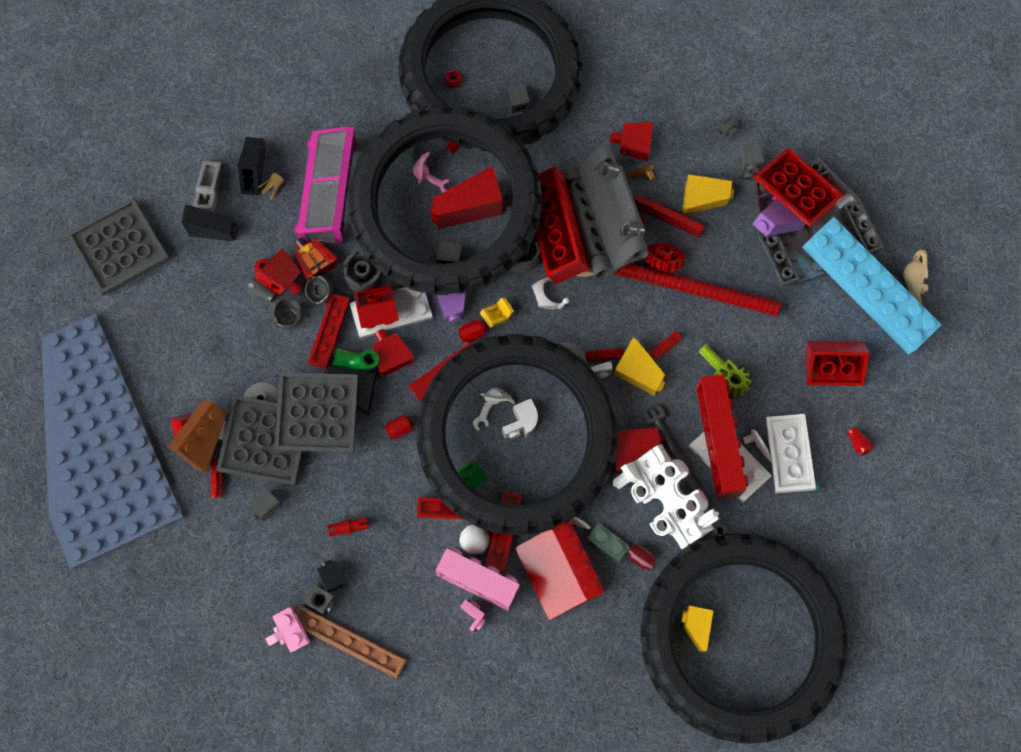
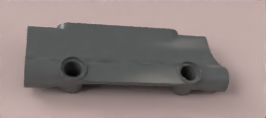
(605, 212)

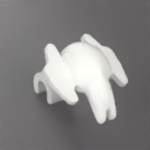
(492, 397)

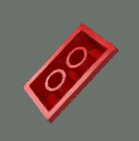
(836, 363)

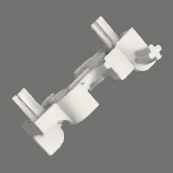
(645, 473)

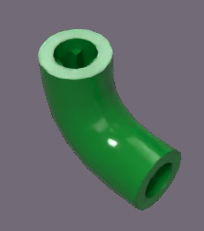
(355, 361)

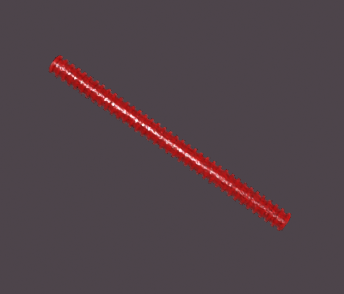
(699, 288)

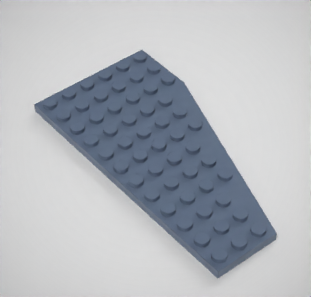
(98, 453)

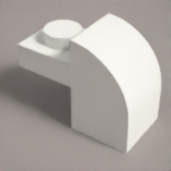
(527, 420)

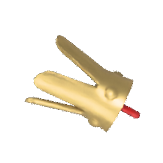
(275, 180)

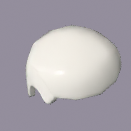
(475, 540)

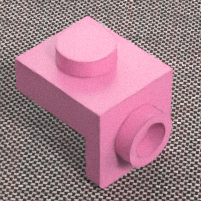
(472, 609)

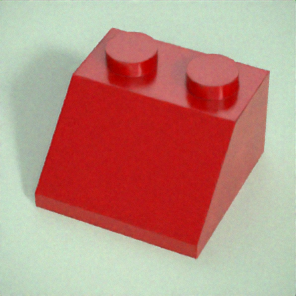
(376, 306)

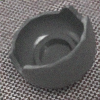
(319, 289)
(286, 313)

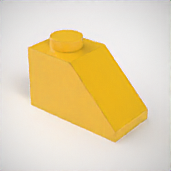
(697, 626)

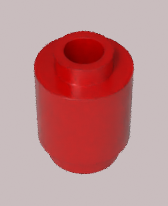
(472, 331)
(399, 427)

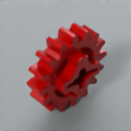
(665, 257)

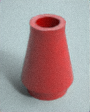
(860, 442)

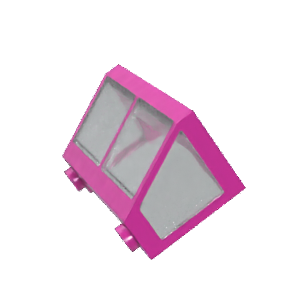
(326, 185)

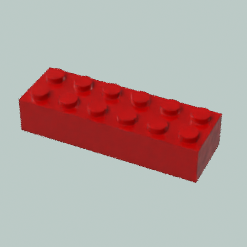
(559, 230)
(721, 437)

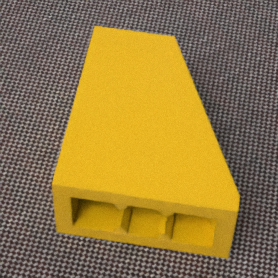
(705, 194)
(640, 369)

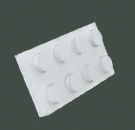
(411, 309)
(790, 453)
(755, 472)

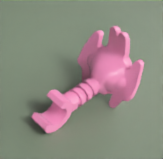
(422, 173)

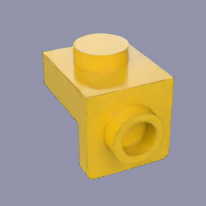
(497, 313)

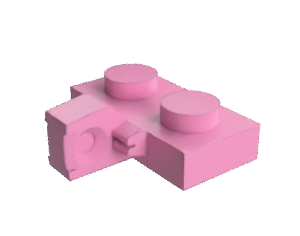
(288, 630)

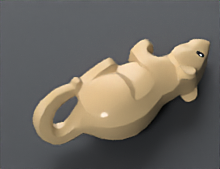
(915, 273)

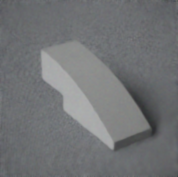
(208, 186)

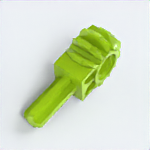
(729, 371)

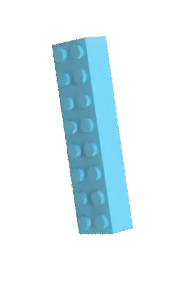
(872, 286)

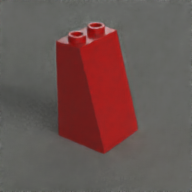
(468, 201)

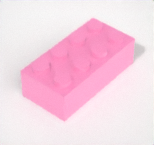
(478, 579)

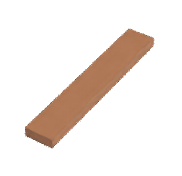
(350, 642)

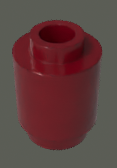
(642, 556)

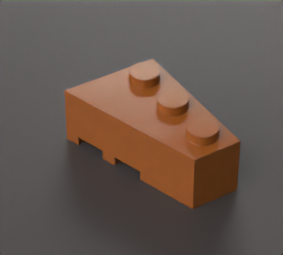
(199, 435)

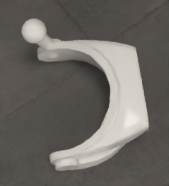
(543, 301)

